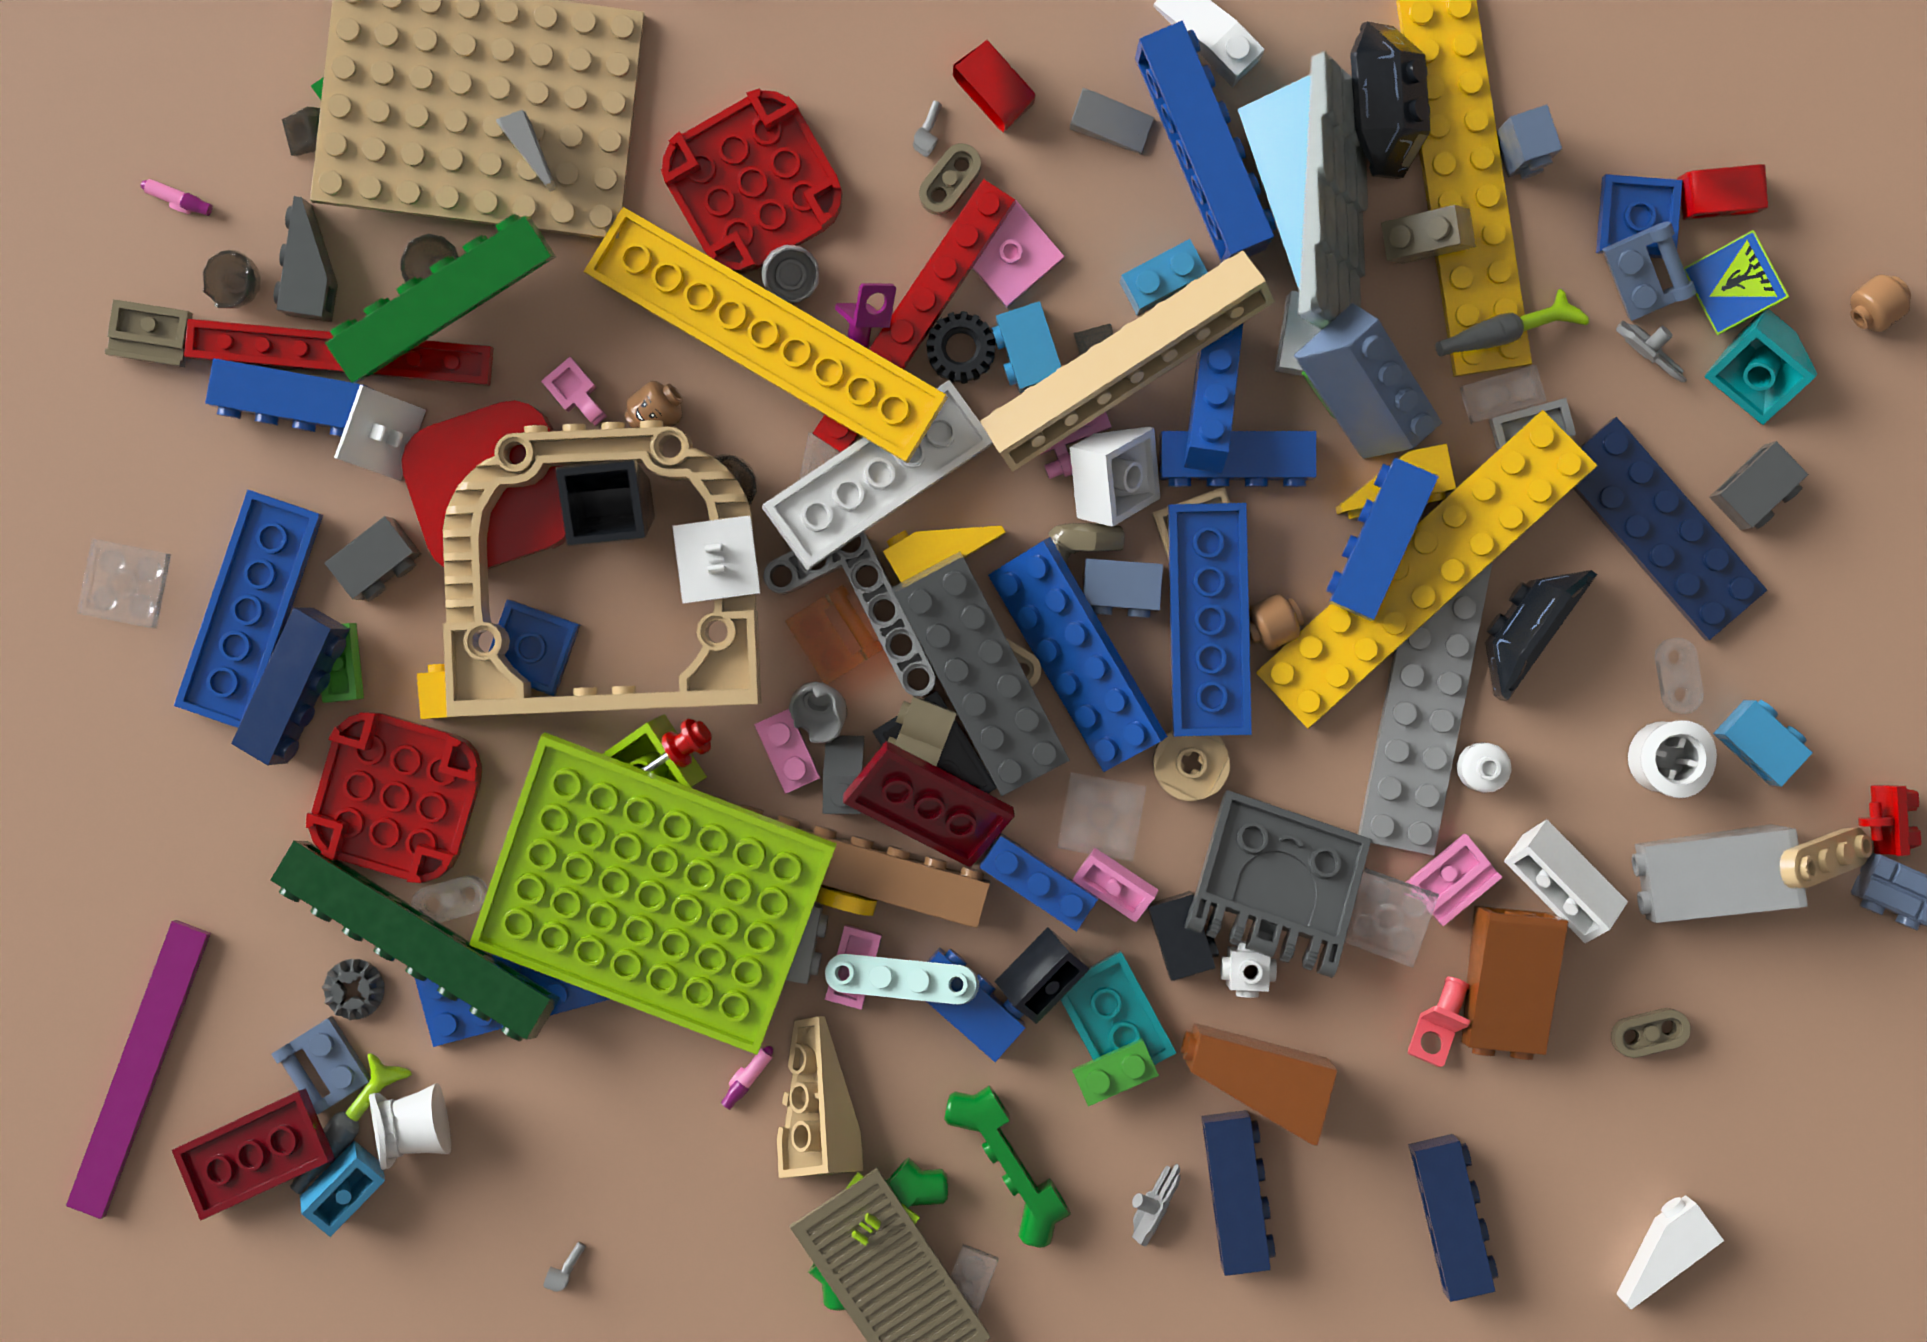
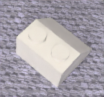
(1115, 474)

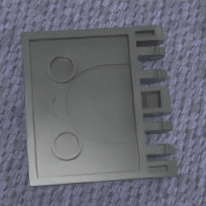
(1283, 877)

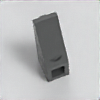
(307, 276)

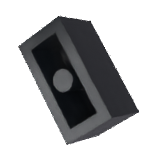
(1182, 949)
(1042, 975)

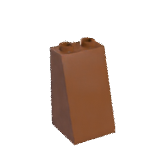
(1512, 980)
(1267, 1077)

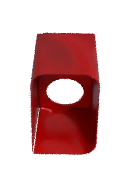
(993, 85)
(1724, 192)

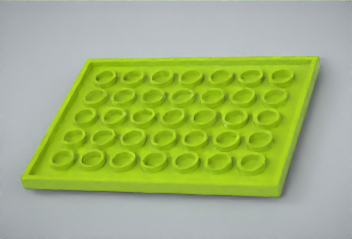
(651, 893)

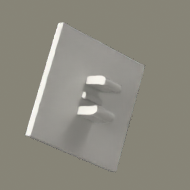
(378, 432)
(716, 559)

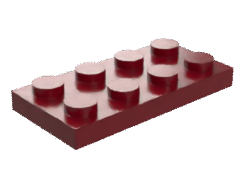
(928, 804)
(253, 1154)

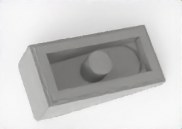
(1111, 121)
(522, 135)

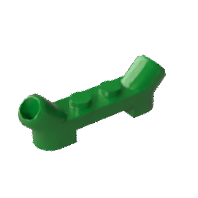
(912, 1188)
(1043, 1203)

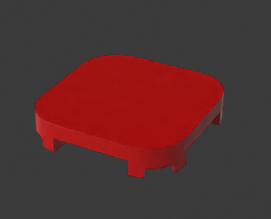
(752, 180)
(446, 452)
(395, 796)

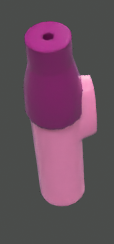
(177, 199)
(746, 1076)

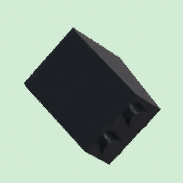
(605, 502)

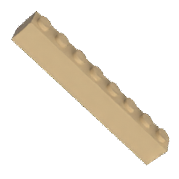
(1128, 360)

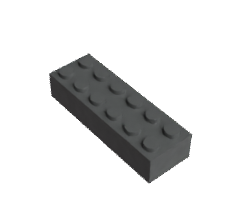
(980, 673)

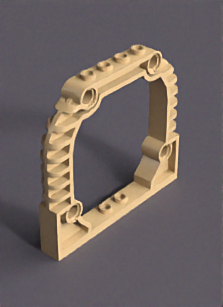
(487, 681)

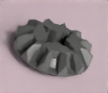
(370, 986)

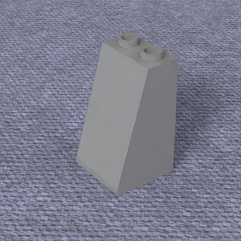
(1715, 874)

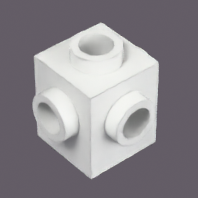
(1233, 968)

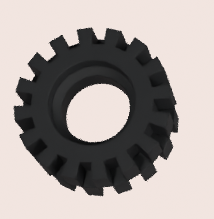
(956, 324)

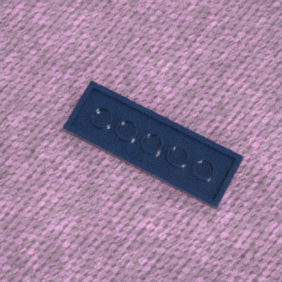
(1665, 532)

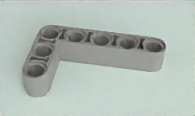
(869, 598)

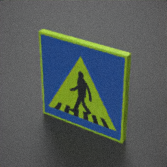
(1736, 282)

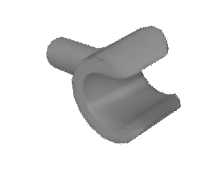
(924, 141)
(558, 1279)

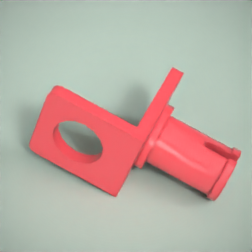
(1441, 1020)

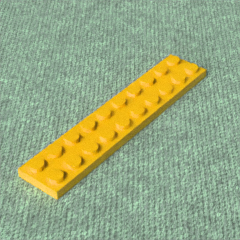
(1465, 170)
(766, 335)
(1440, 560)

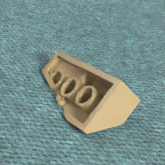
(820, 1121)

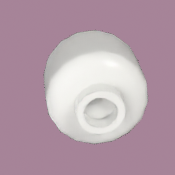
(1484, 767)

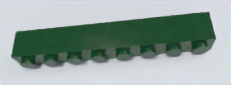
(414, 940)

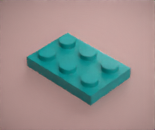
(1114, 1011)

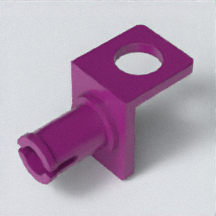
(863, 316)

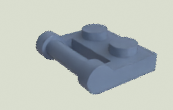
(1636, 275)
(332, 1059)

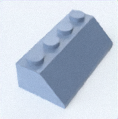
(1367, 385)

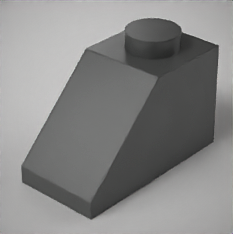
(841, 766)

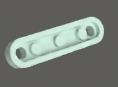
(902, 979)

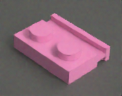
(1458, 876)

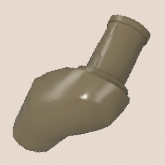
(1086, 537)

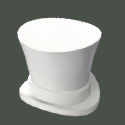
(1673, 758)
(410, 1125)

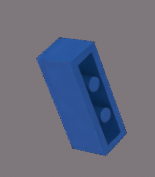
(1038, 882)
(985, 1018)

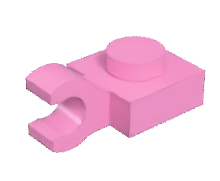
(572, 388)

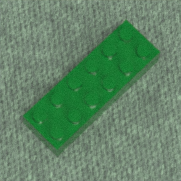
(440, 299)

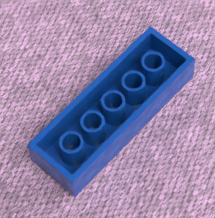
(1203, 141)

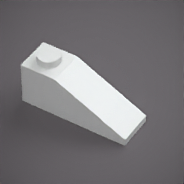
(1221, 37)
(1670, 1246)

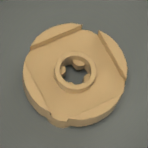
(1198, 784)

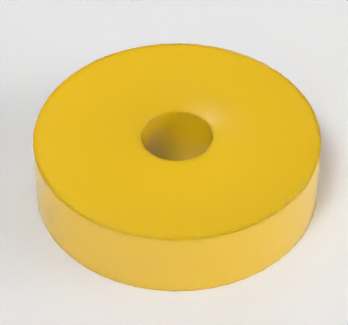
(846, 901)

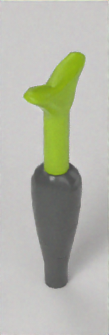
(1509, 327)
(345, 1125)

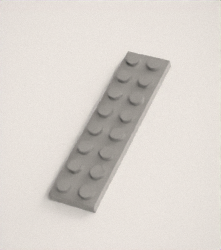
(1422, 725)

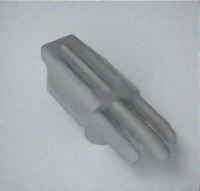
(1651, 347)
(1154, 1205)

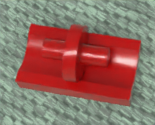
(1890, 819)

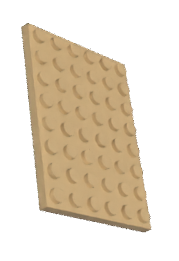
(419, 99)

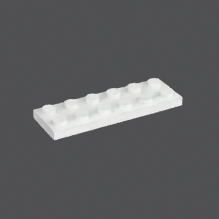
(870, 483)

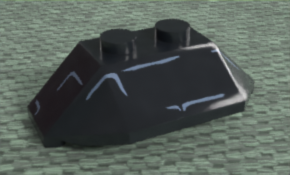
(1389, 98)
(1529, 626)

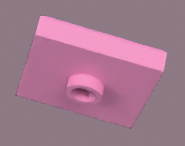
(1016, 257)

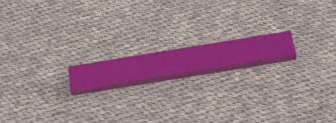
(138, 1069)

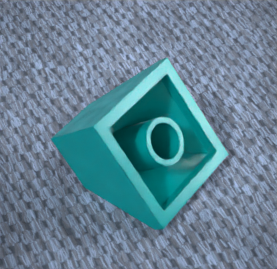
(1763, 367)

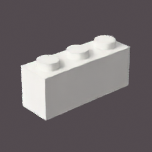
(1566, 881)

